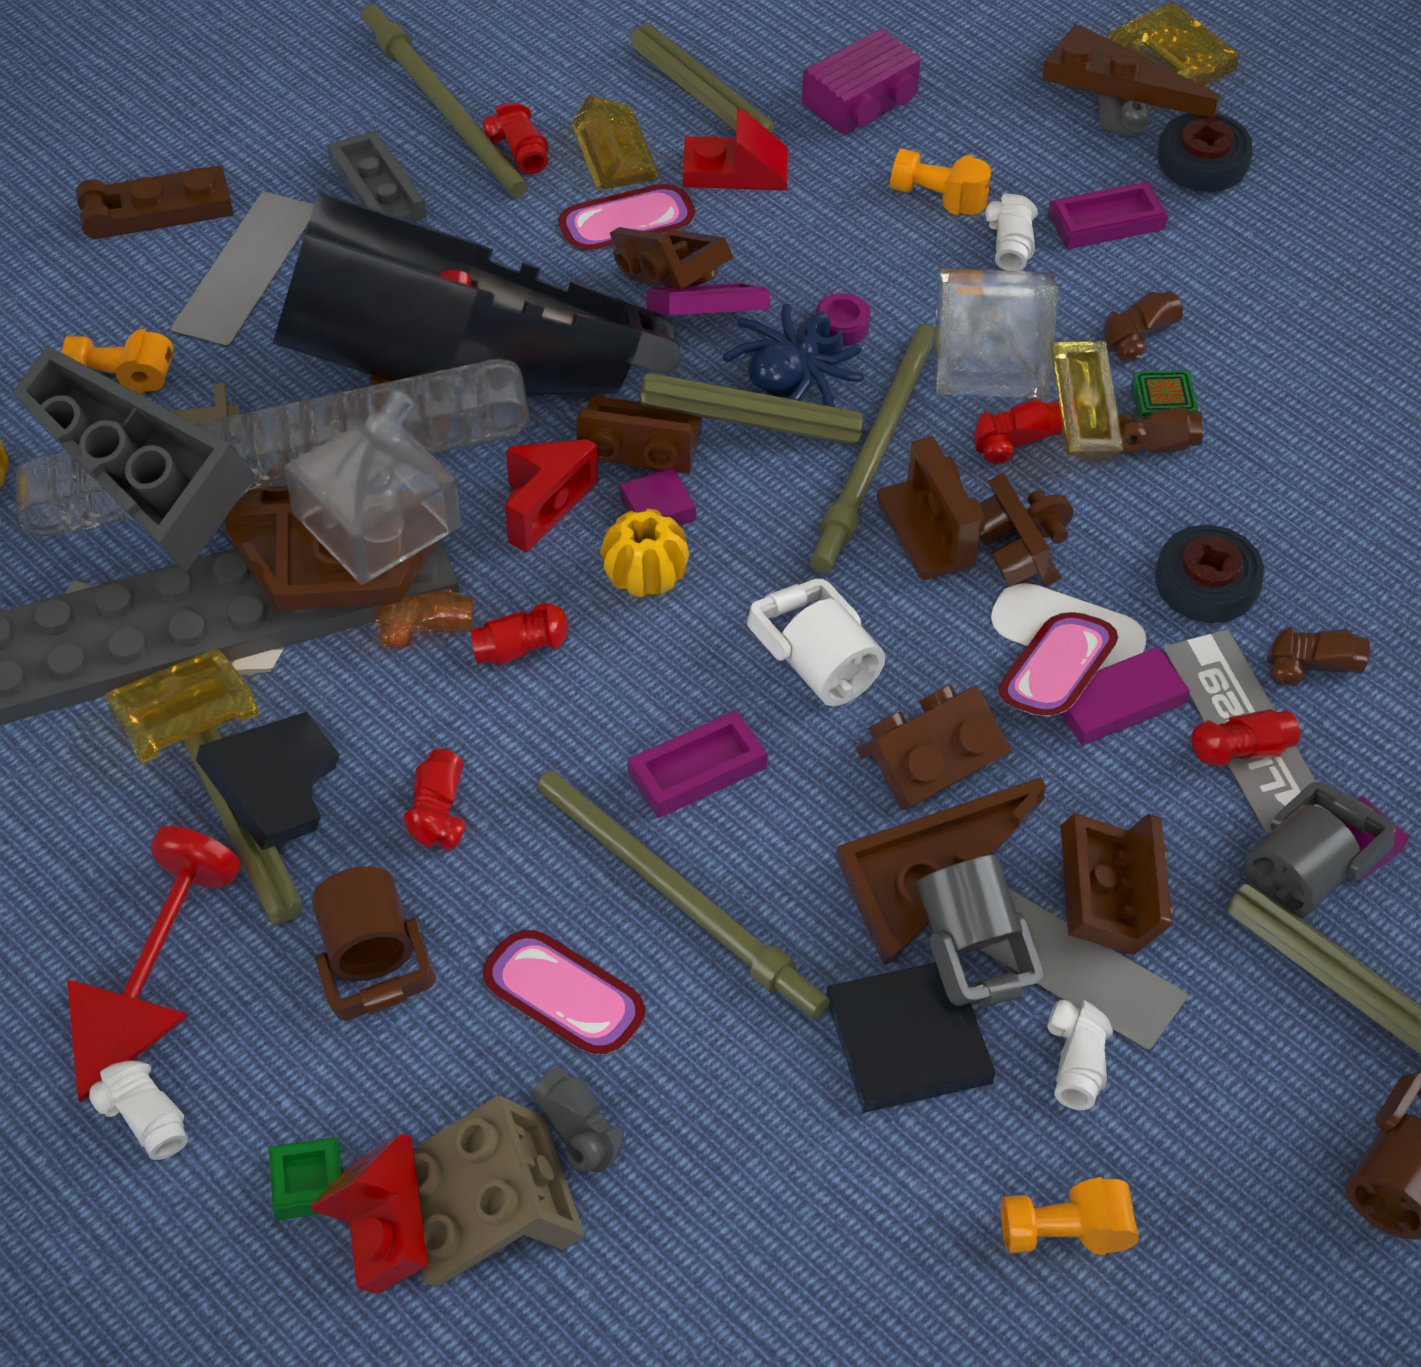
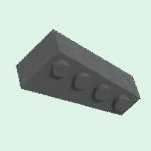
(148, 459)

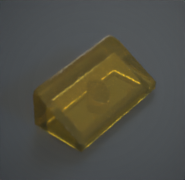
(612, 144)
(1086, 400)

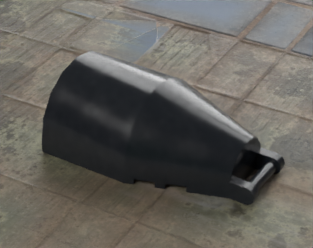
(375, 303)

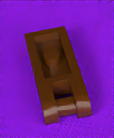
(152, 202)

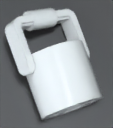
(820, 642)

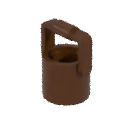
(366, 940)
(1388, 1177)

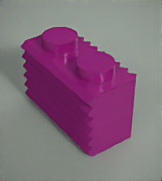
(861, 81)

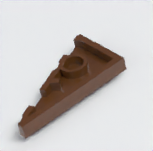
(1105, 67)
(887, 864)

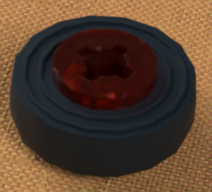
(1205, 152)
(1209, 573)

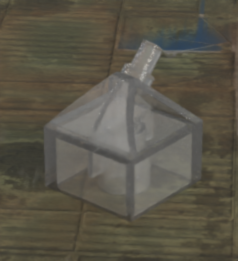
(994, 333)
(374, 493)

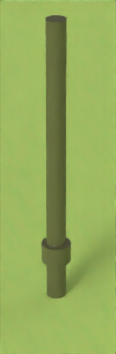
(397, 45)
(842, 517)
(768, 964)

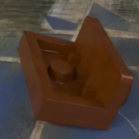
(669, 258)
(639, 434)
(933, 513)
(937, 746)
(1115, 882)

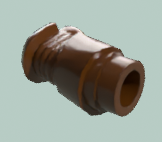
(1144, 318)
(1161, 431)
(1320, 651)

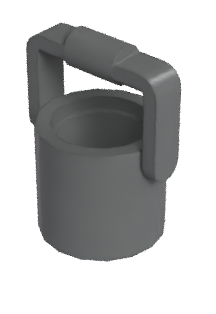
(1314, 849)
(970, 911)

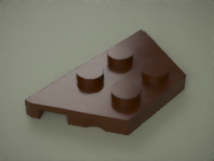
(300, 570)

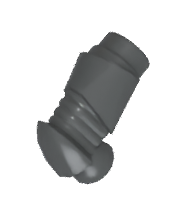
(575, 1116)

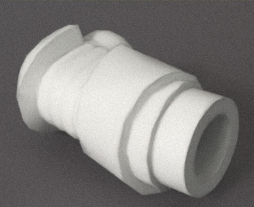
(1014, 230)
(1083, 1055)
(144, 1107)

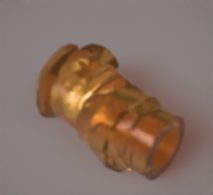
(429, 613)

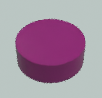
(846, 314)

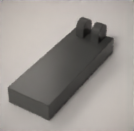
(376, 177)

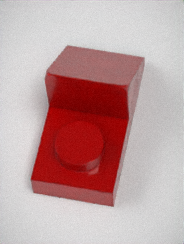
(744, 162)
(546, 486)
(384, 1214)

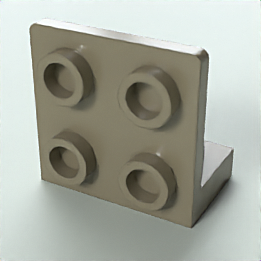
(490, 1185)

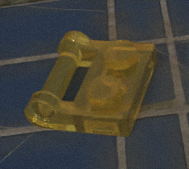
(1179, 43)
(180, 703)

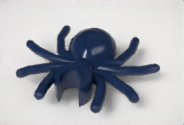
(788, 362)

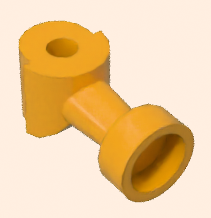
(962, 185)
(138, 364)
(1097, 1213)

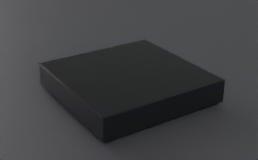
(907, 1038)

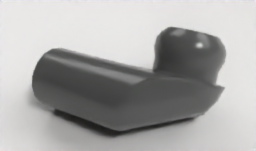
(1121, 117)

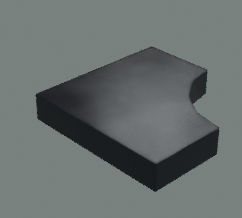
(271, 775)

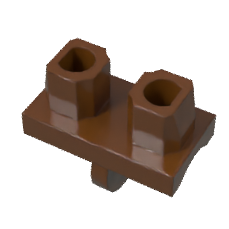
(1029, 551)

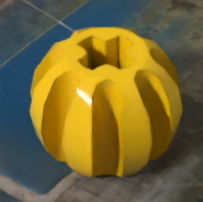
(644, 553)

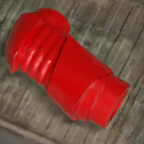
(523, 138)
(1022, 424)
(516, 634)
(1246, 737)
(434, 793)

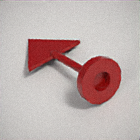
(121, 1027)

